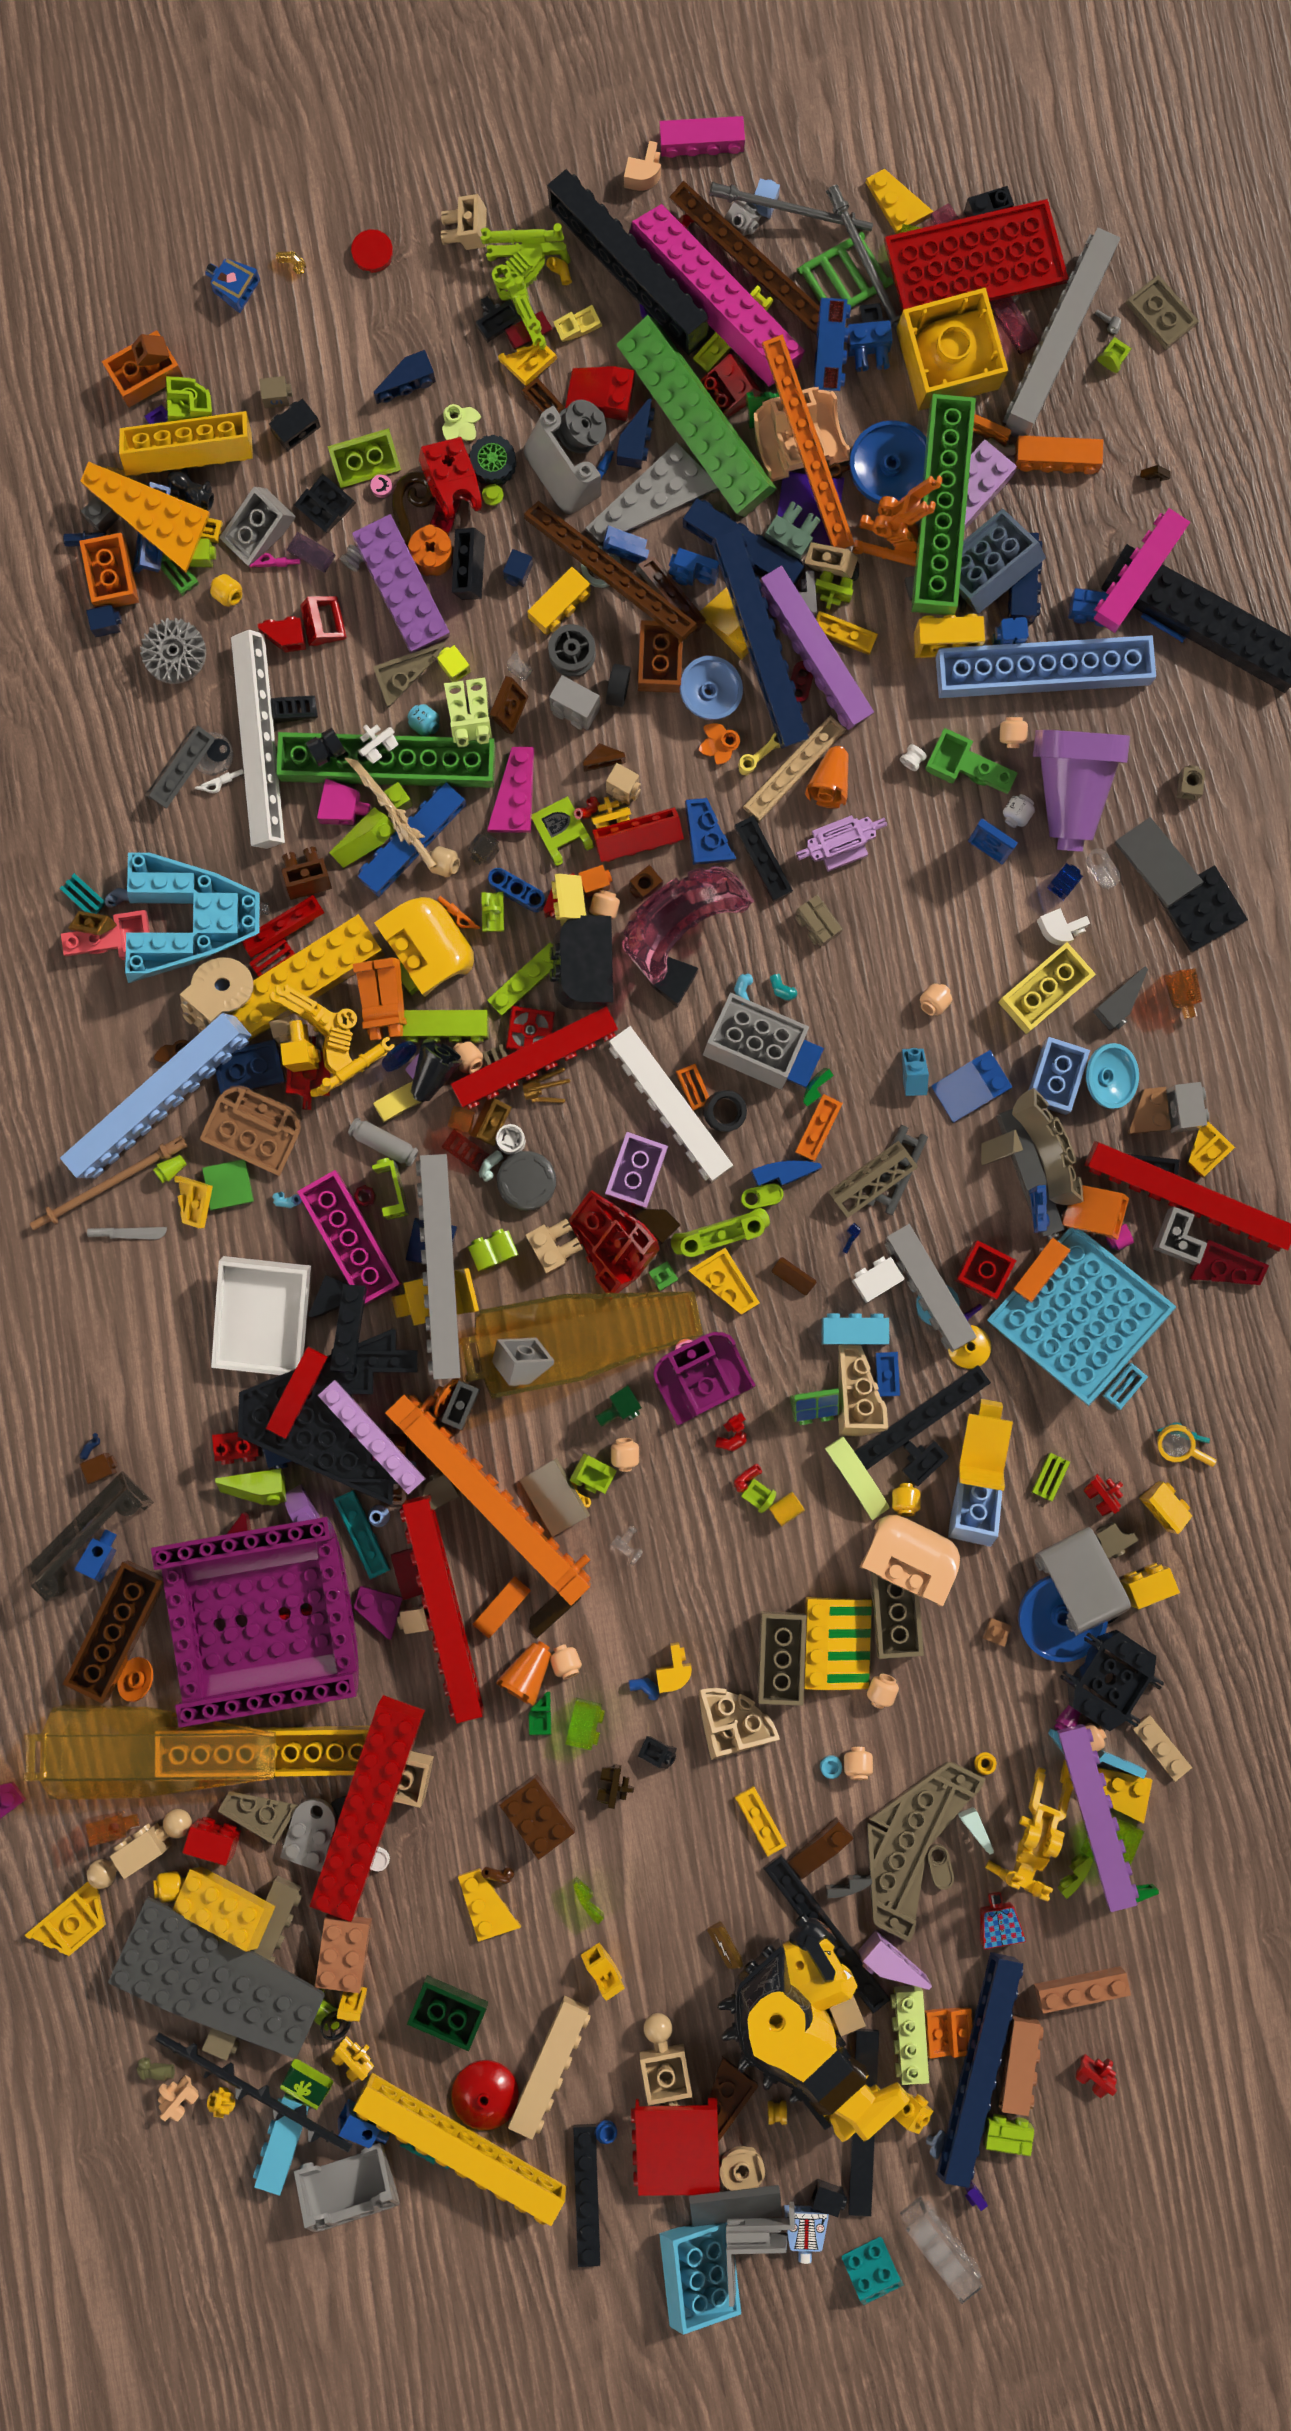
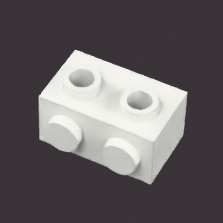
(878, 1279)

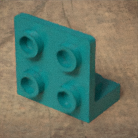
(872, 2271)

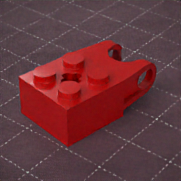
(450, 474)

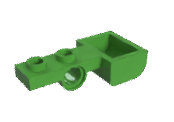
(953, 756)

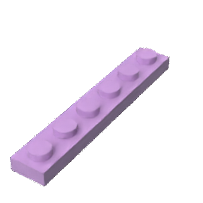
(371, 1437)

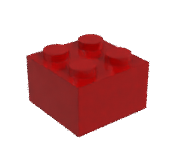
(985, 1270)
(212, 1841)

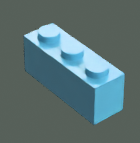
(855, 1330)

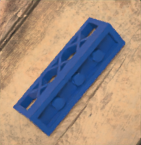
(146, 554)

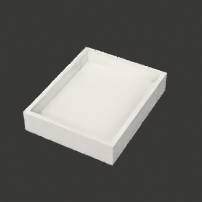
(260, 1315)

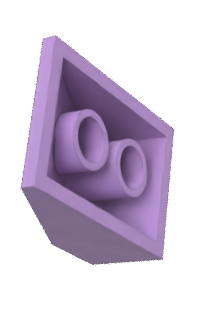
(888, 1962)

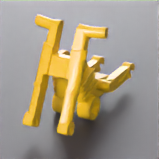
(336, 1039)
(1038, 1841)

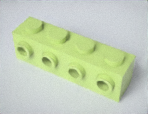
(911, 2035)

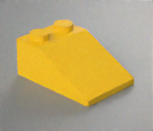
(723, 621)

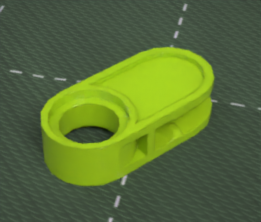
(766, 1194)

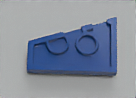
(705, 835)

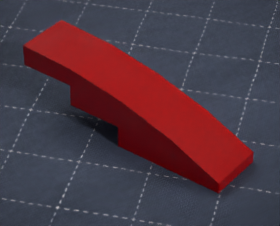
(296, 1392)

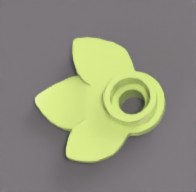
(462, 425)

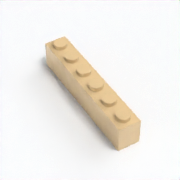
(548, 2067)

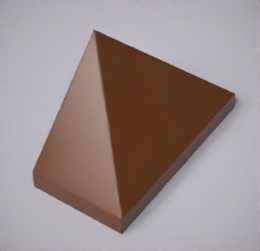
(603, 757)

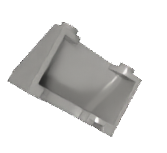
(567, 485)
(1084, 1580)
(345, 2189)

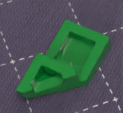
(811, 1093)
(541, 1717)

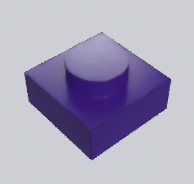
(157, 415)
(975, 2197)

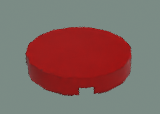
(372, 250)

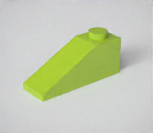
(363, 838)
(259, 1487)

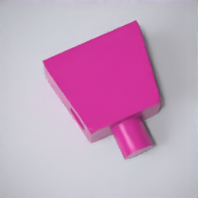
(340, 804)

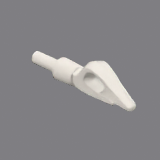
(223, 779)

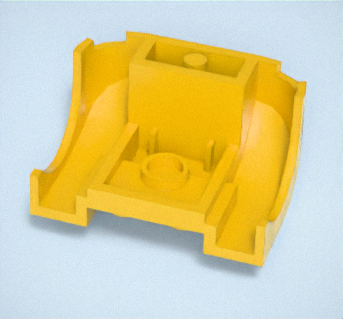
(426, 942)

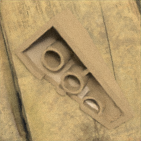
(859, 1401)

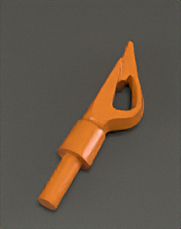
(454, 910)

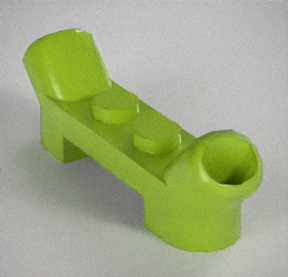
(721, 1233)

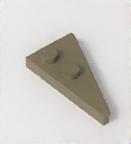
(400, 673)

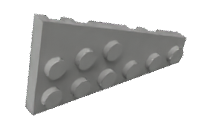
(657, 492)

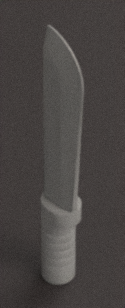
(128, 1233)

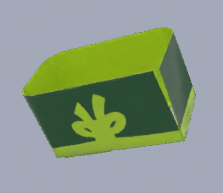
(306, 2084)

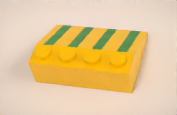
(837, 1643)

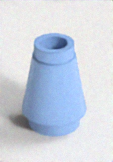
(384, 1515)

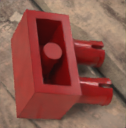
(231, 1447)

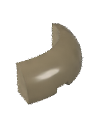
(1052, 1147)

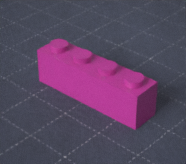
(702, 136)

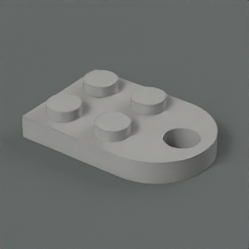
(310, 1835)

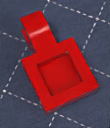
(735, 1423)

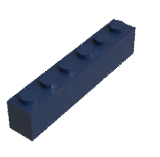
(709, 523)

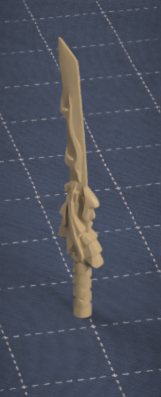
(398, 816)

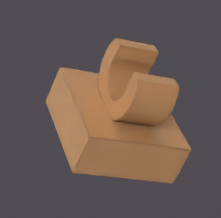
(997, 1631)

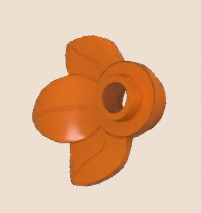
(716, 745)

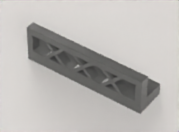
(180, 766)

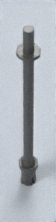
(731, 194)
(841, 209)

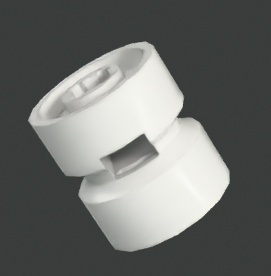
(510, 1139)

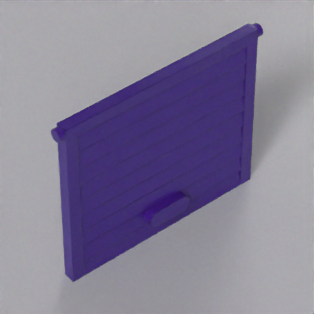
(798, 490)

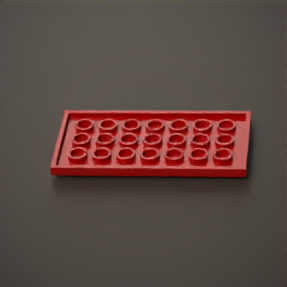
(997, 250)

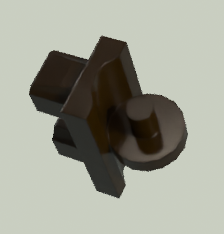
(612, 1775)

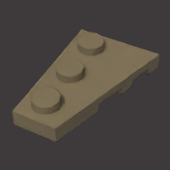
(258, 1814)

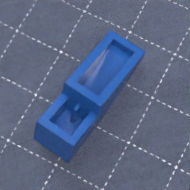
(783, 1171)

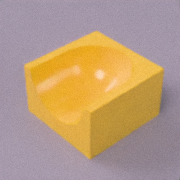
(952, 347)

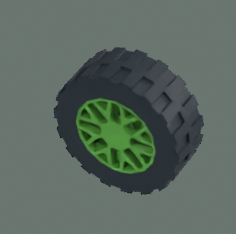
(493, 460)

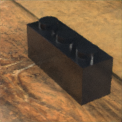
(468, 564)

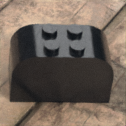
(583, 963)

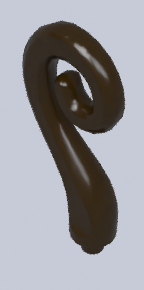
(397, 501)

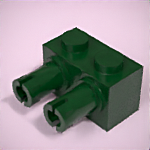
(623, 1406)

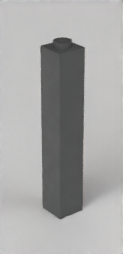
(1030, 1170)

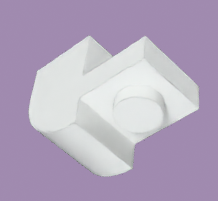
(1057, 930)

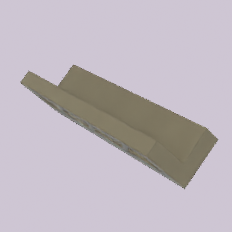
(870, 1172)

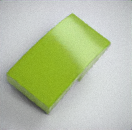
(1080, 1866)

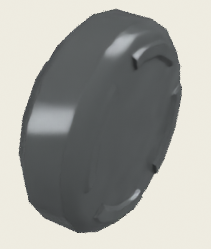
(526, 1181)

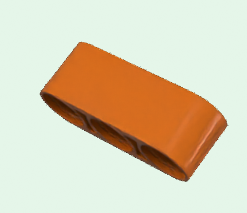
(501, 1607)

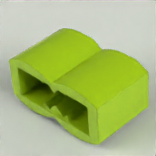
(492, 1250)

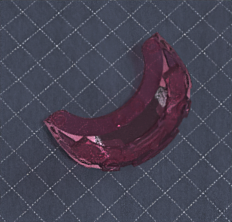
(677, 909)

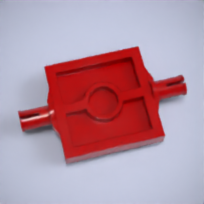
(304, 1081)

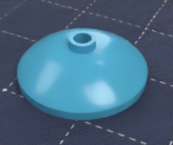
(1112, 1075)

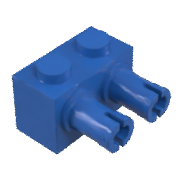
(870, 339)

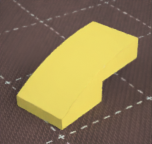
(578, 324)
(395, 1102)

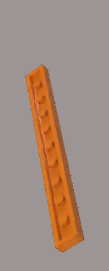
(807, 442)

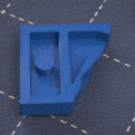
(1038, 1205)

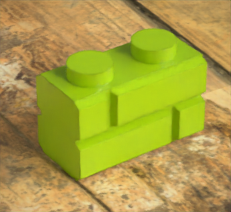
(1008, 2135)

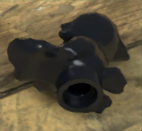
(194, 493)

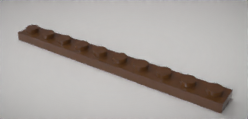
(747, 255)
(610, 571)

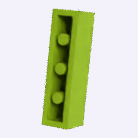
(446, 1025)

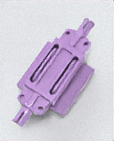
(841, 841)

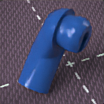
(647, 1686)

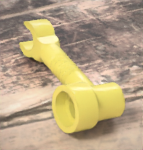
(751, 761)

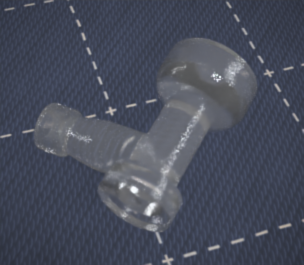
(621, 1544)

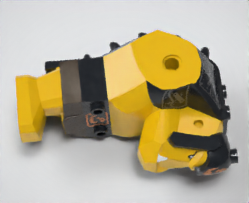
(790, 2035)

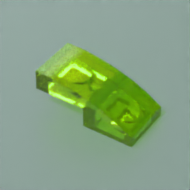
(584, 1895)

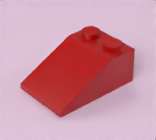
(605, 387)

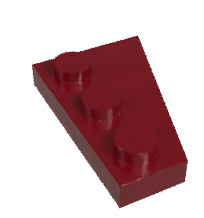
(1227, 1265)

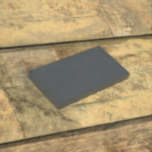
(1159, 862)
(735, 2204)

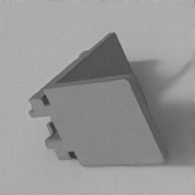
(755, 2237)

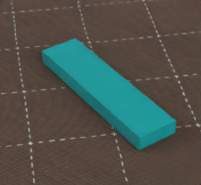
(362, 1534)

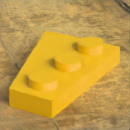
(896, 201)
(487, 1910)

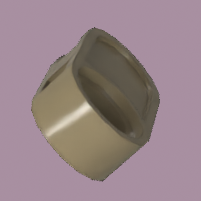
(941, 1870)

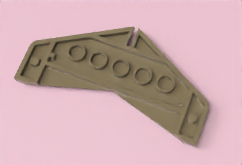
(900, 1851)

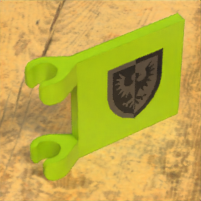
(559, 827)

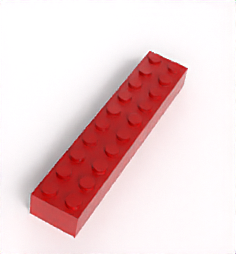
(443, 1609)
(367, 1808)

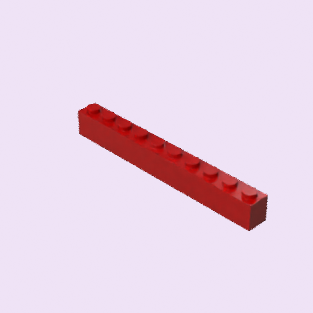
(1189, 1195)

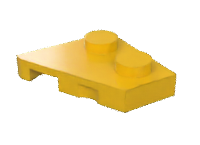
(528, 362)

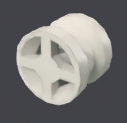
(913, 757)

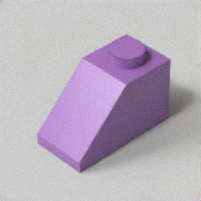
(299, 1505)

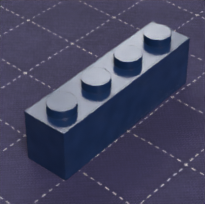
(1023, 594)

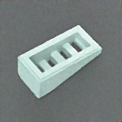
(974, 1824)

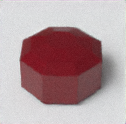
(365, 1196)

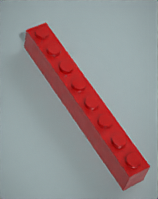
(534, 1057)

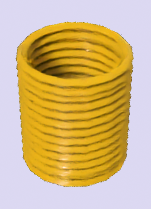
(786, 1509)

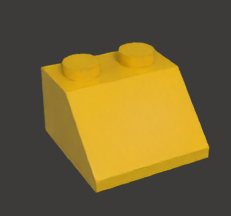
(1166, 1507)

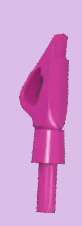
(273, 562)

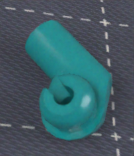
(782, 991)

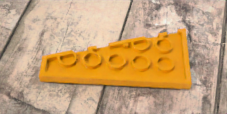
(158, 517)

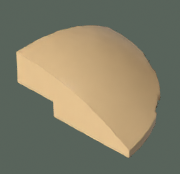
(733, 1723)

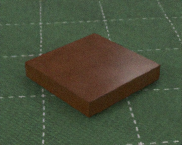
(509, 705)

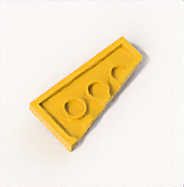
(1127, 1791)

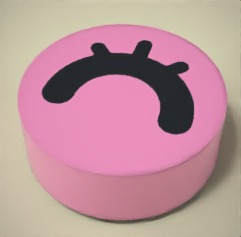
(381, 486)

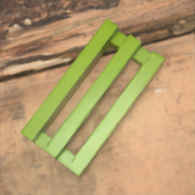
(1050, 1497)

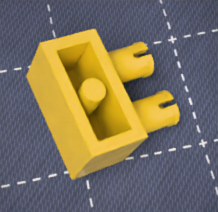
(299, 1052)

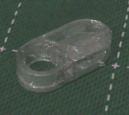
(1106, 873)

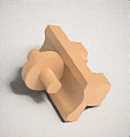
(172, 2097)

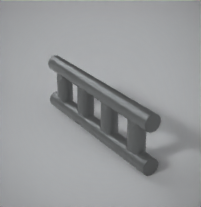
(918, 1145)

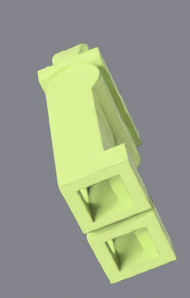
(476, 723)

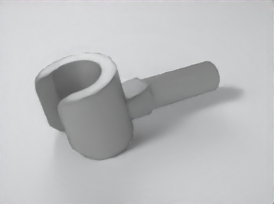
(1114, 322)

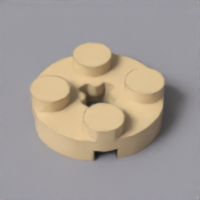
(748, 2158)

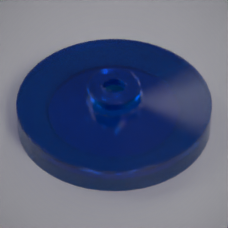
(399, 1056)

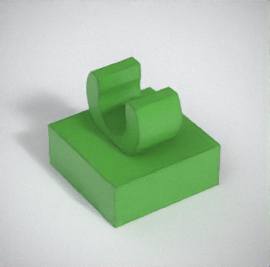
(663, 1276)

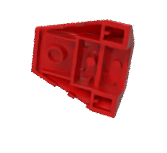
(613, 1241)

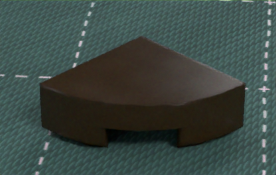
(1155, 471)

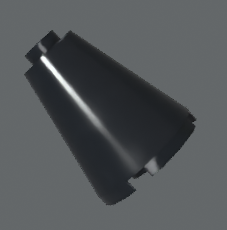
(433, 1069)

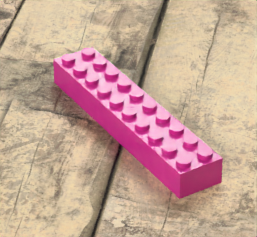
(728, 305)

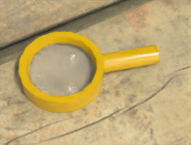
(1178, 1444)

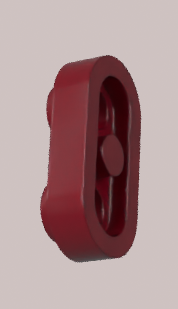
(801, 683)

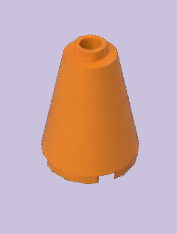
(830, 779)
(527, 1673)

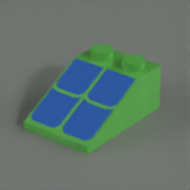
(816, 1404)

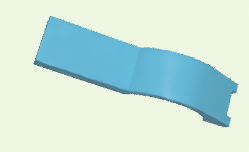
(1108, 1758)

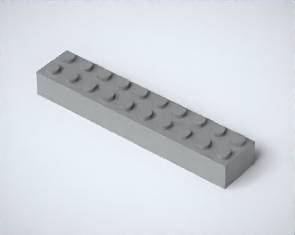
(1060, 332)
(440, 1266)

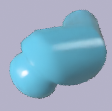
(741, 985)
(290, 1202)

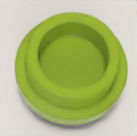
(492, 494)

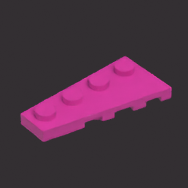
(514, 800)

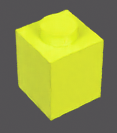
(453, 663)

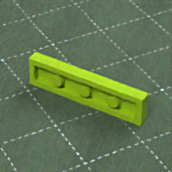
(522, 981)

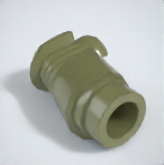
(155, 2071)

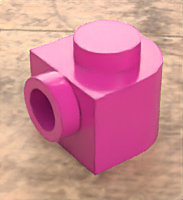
(1124, 1240)

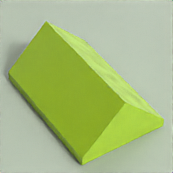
(364, 458)

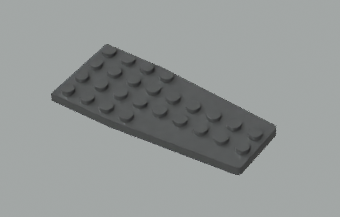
(214, 1981)

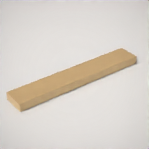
(794, 768)

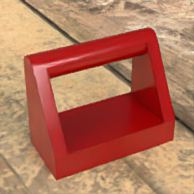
(313, 622)

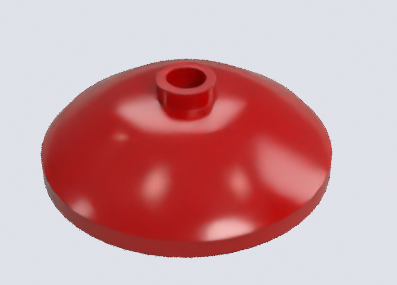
(487, 2080)

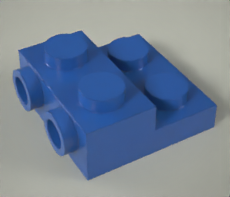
(687, 566)

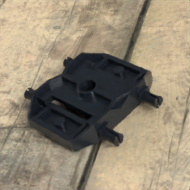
(1123, 1689)

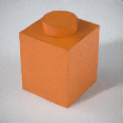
(595, 880)

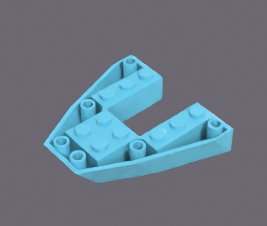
(222, 914)

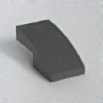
(855, 1884)

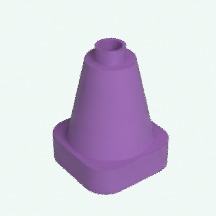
(1077, 780)

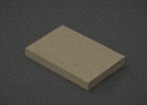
(1162, 312)
(554, 1497)

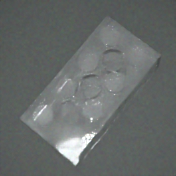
(942, 2249)

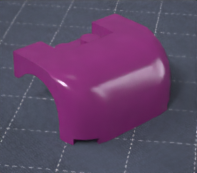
(701, 1376)

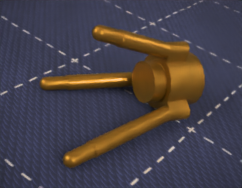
(533, 1087)

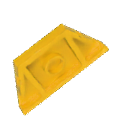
(71, 1921)

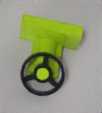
(328, 2020)

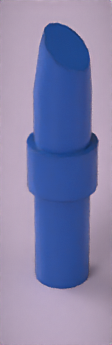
(604, 464)

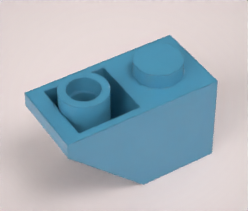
(914, 1072)

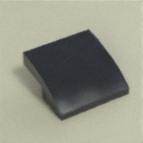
(324, 503)

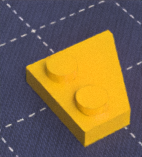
(1208, 1150)
(193, 1201)

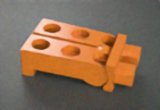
(381, 997)

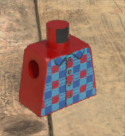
(999, 1923)

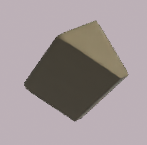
(1000, 1147)

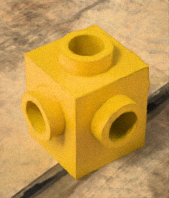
(914, 2114)

